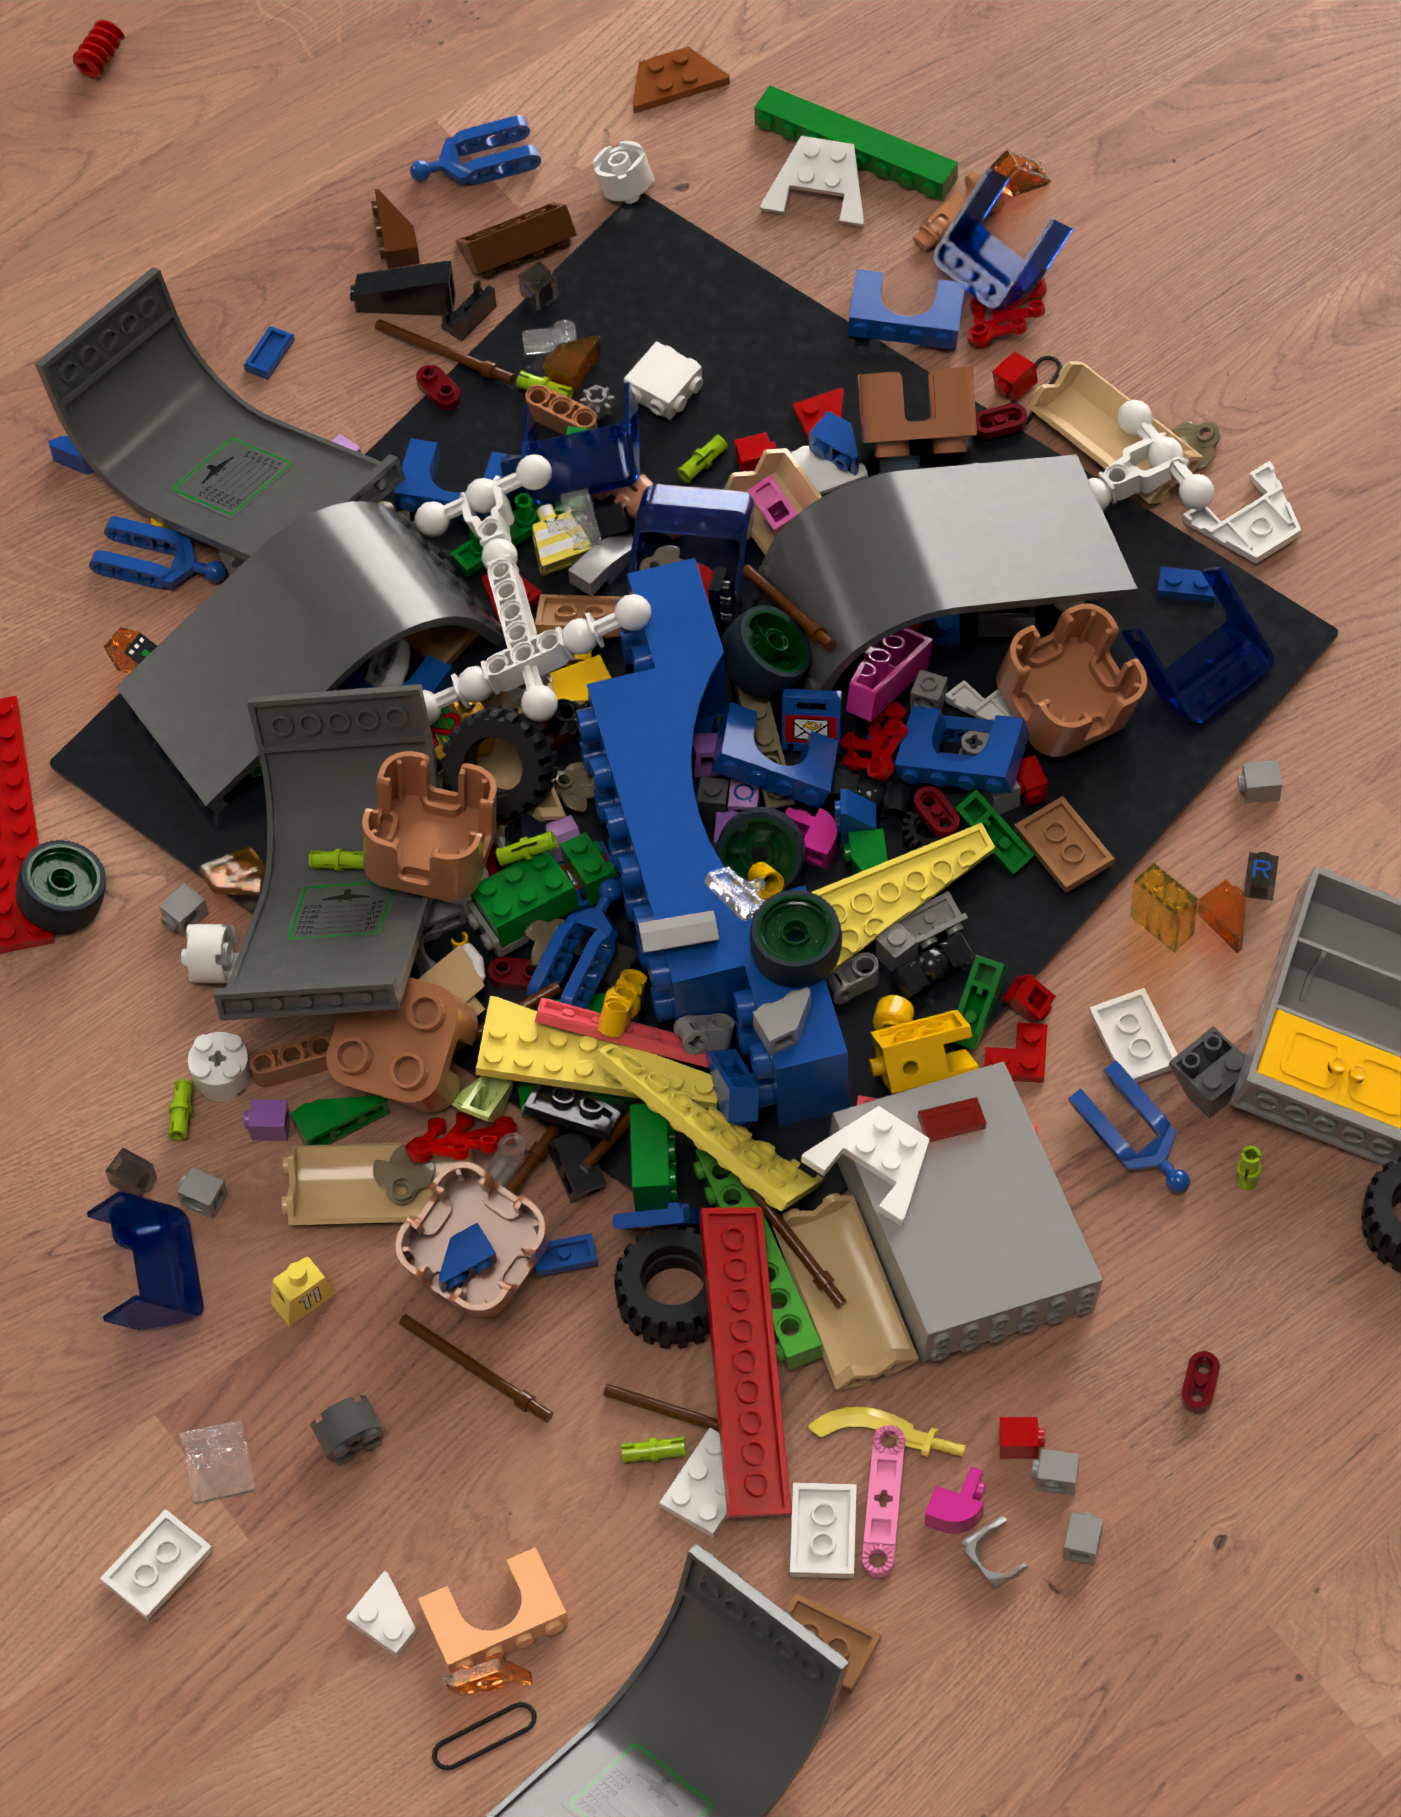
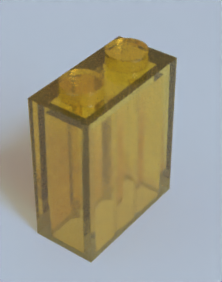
(1164, 907)

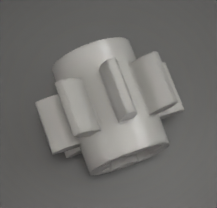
(598, 400)

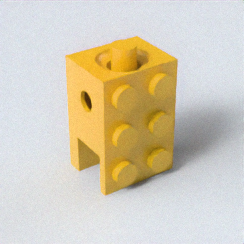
(915, 1053)

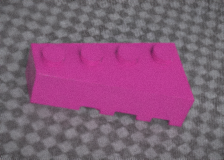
(887, 672)

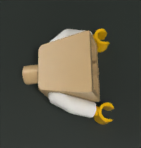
(460, 972)

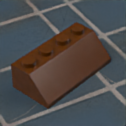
(517, 238)

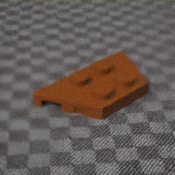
(674, 78)

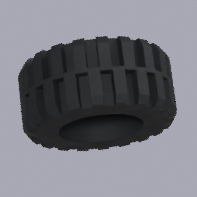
(525, 738)
(1378, 1215)
(644, 1260)

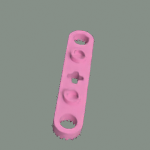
(882, 1522)

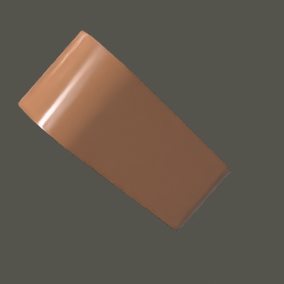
(558, 410)
(278, 1056)

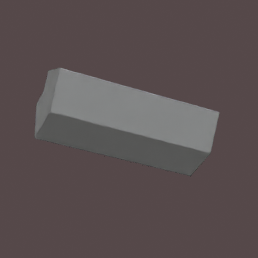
(678, 931)

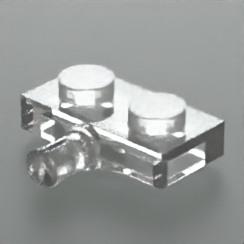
(577, 520)
(736, 892)

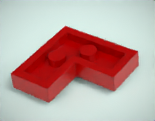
(1028, 1059)

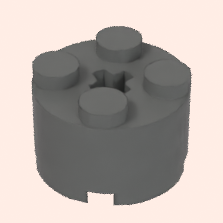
(347, 1429)

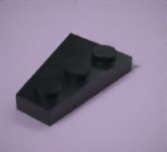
(721, 599)
(572, 1110)

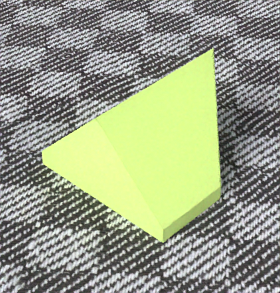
(485, 1098)

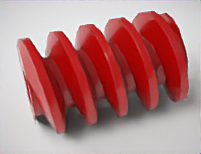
(98, 48)

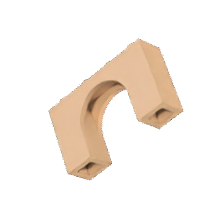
(539, 1615)

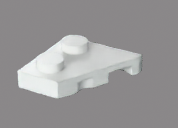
(383, 1616)

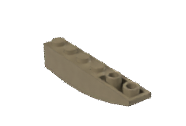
(765, 738)

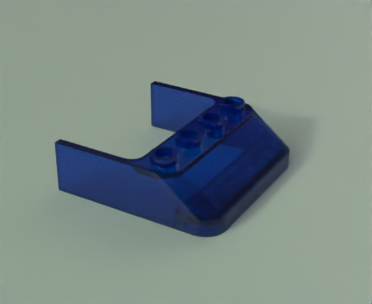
(984, 262)
(587, 459)
(695, 513)
(1216, 666)

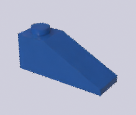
(733, 1086)

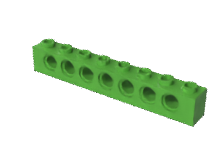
(792, 1349)

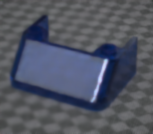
(162, 1261)

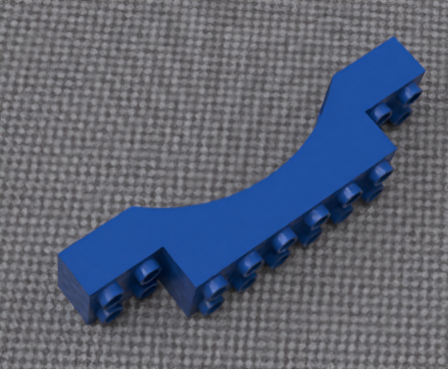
(645, 792)

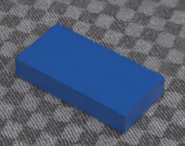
(269, 352)

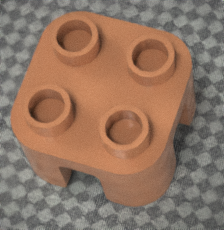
(950, 412)
(1070, 682)
(426, 835)
(404, 1050)
(511, 1223)

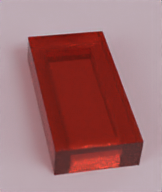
(952, 1119)

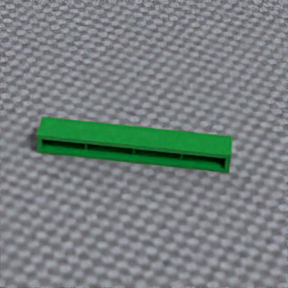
(874, 149)

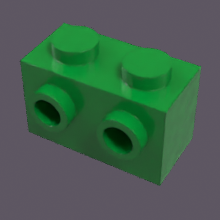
(586, 865)

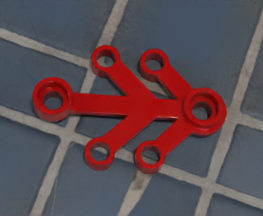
(982, 332)
(881, 763)
(423, 1148)

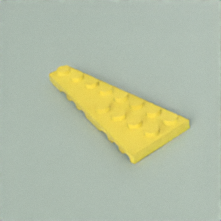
(894, 889)
(546, 1055)
(730, 1144)

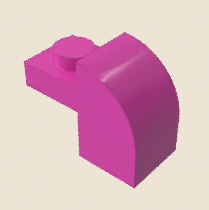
(772, 503)
(818, 835)
(957, 1512)

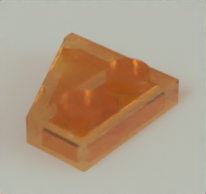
(235, 873)
(486, 1676)

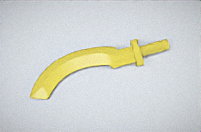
(874, 1419)

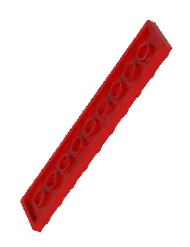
(17, 831)
(744, 1362)

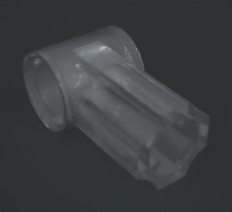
(546, 339)
(503, 1165)

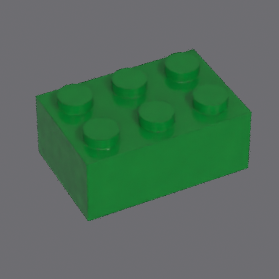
(523, 895)
(652, 1159)

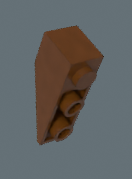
(398, 234)

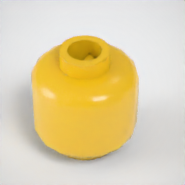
(892, 1011)

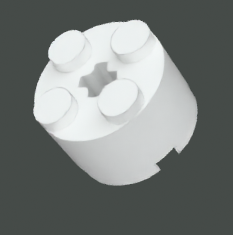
(623, 172)
(209, 952)
(219, 1066)

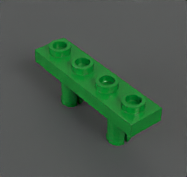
(469, 555)

